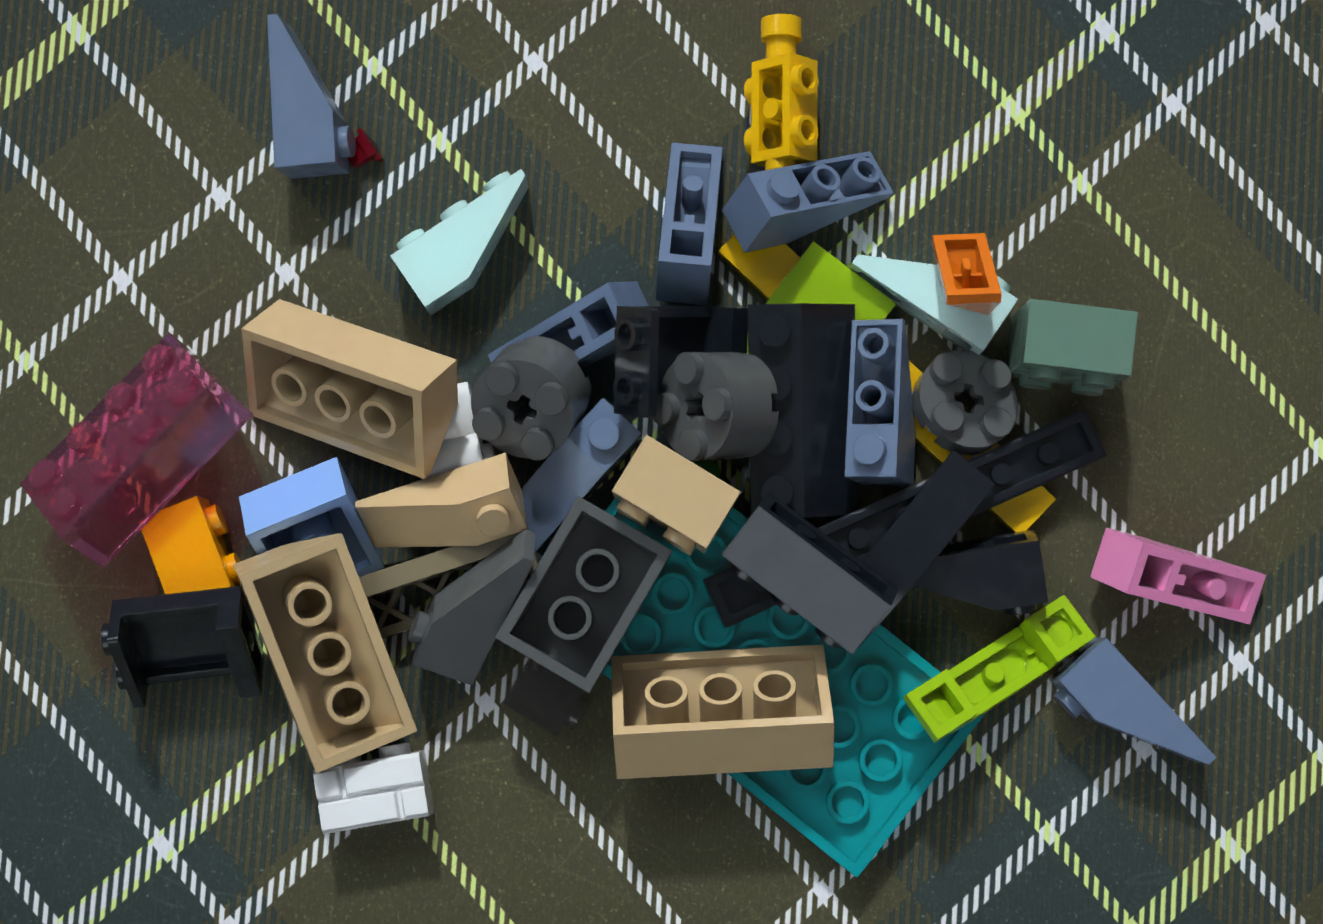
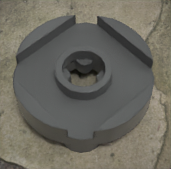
(985, 382)

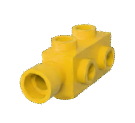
(782, 98)

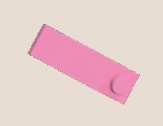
(1177, 576)

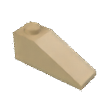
(448, 509)

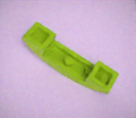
(999, 669)

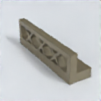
(418, 571)

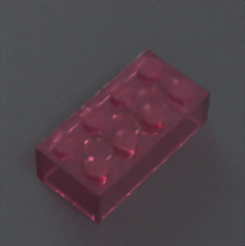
(135, 450)

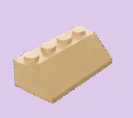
(349, 386)
(325, 649)
(721, 712)

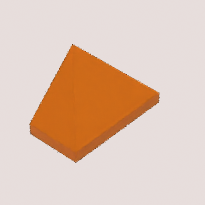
(967, 271)

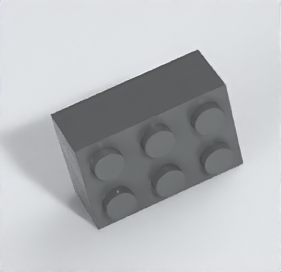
(584, 594)

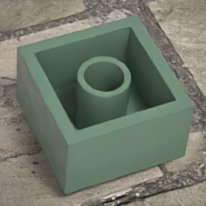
(1071, 346)

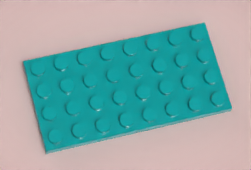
(879, 744)

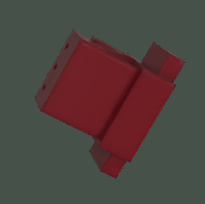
(365, 150)

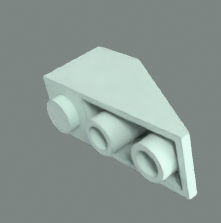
(455, 251)

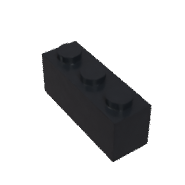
(809, 574)

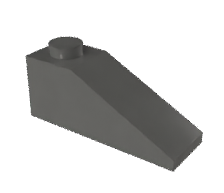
(470, 611)

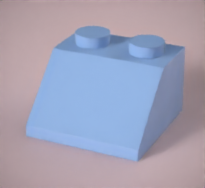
(309, 507)

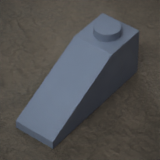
(306, 123)
(688, 224)
(588, 323)
(577, 468)
(1113, 694)

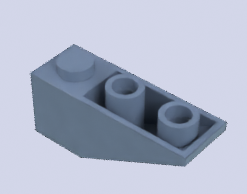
(801, 198)
(880, 406)

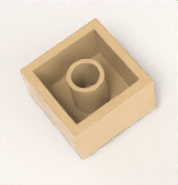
(673, 495)

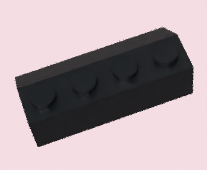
(810, 362)

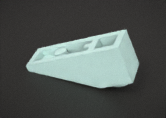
(919, 292)

